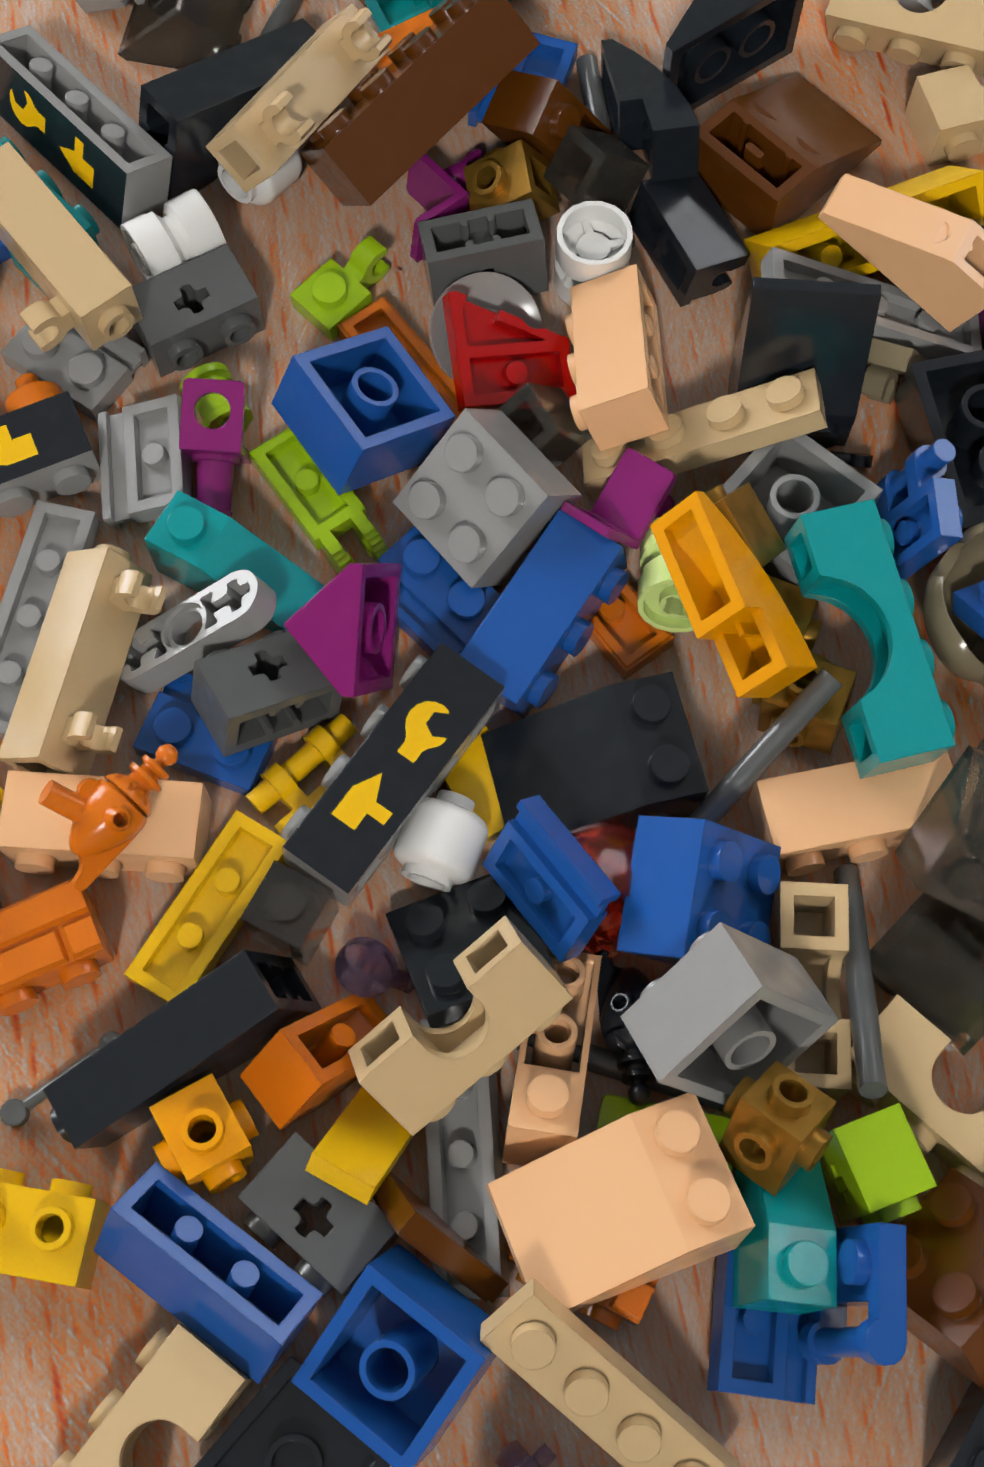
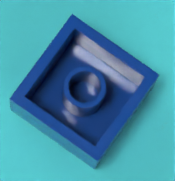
(362, 409)
(689, 880)
(398, 1358)

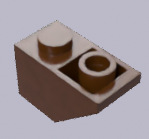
(536, 112)

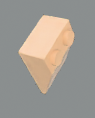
(622, 1205)

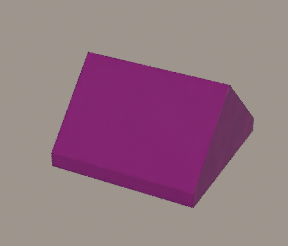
(353, 628)

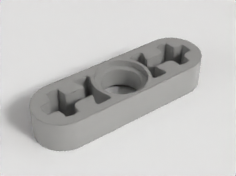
(230, 613)

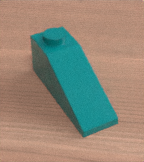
(204, 545)
(791, 1251)

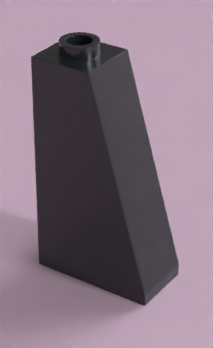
(198, 100)
(195, 1034)

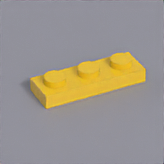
(207, 909)

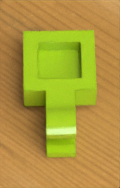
(338, 292)

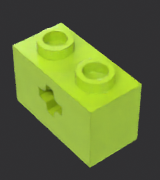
(875, 1168)

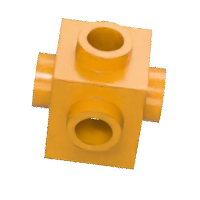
(199, 1114)

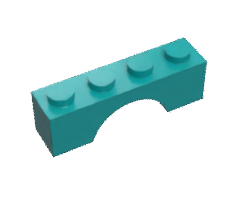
(849, 562)

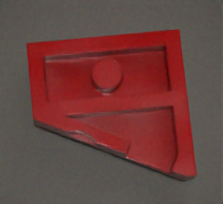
(500, 354)

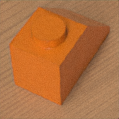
(310, 1059)

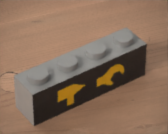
(80, 129)
(43, 455)
(392, 772)

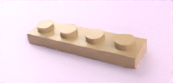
(720, 428)
(595, 1385)

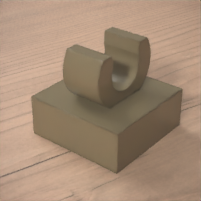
(884, 367)

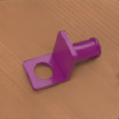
(438, 191)
(216, 448)
(629, 500)

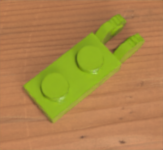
(313, 500)

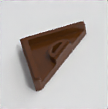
(436, 1239)

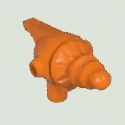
(107, 812)

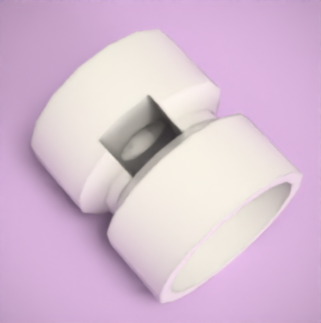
(179, 236)
(590, 243)

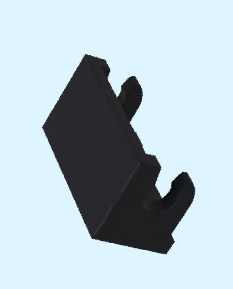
(686, 236)

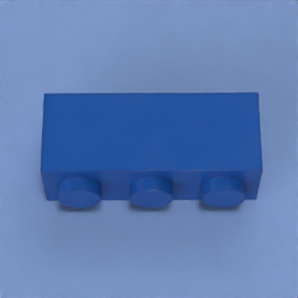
(547, 611)
(206, 1271)

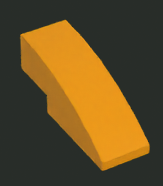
(731, 599)

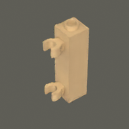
(299, 97)
(63, 260)
(79, 663)

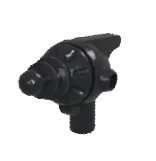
(616, 993)

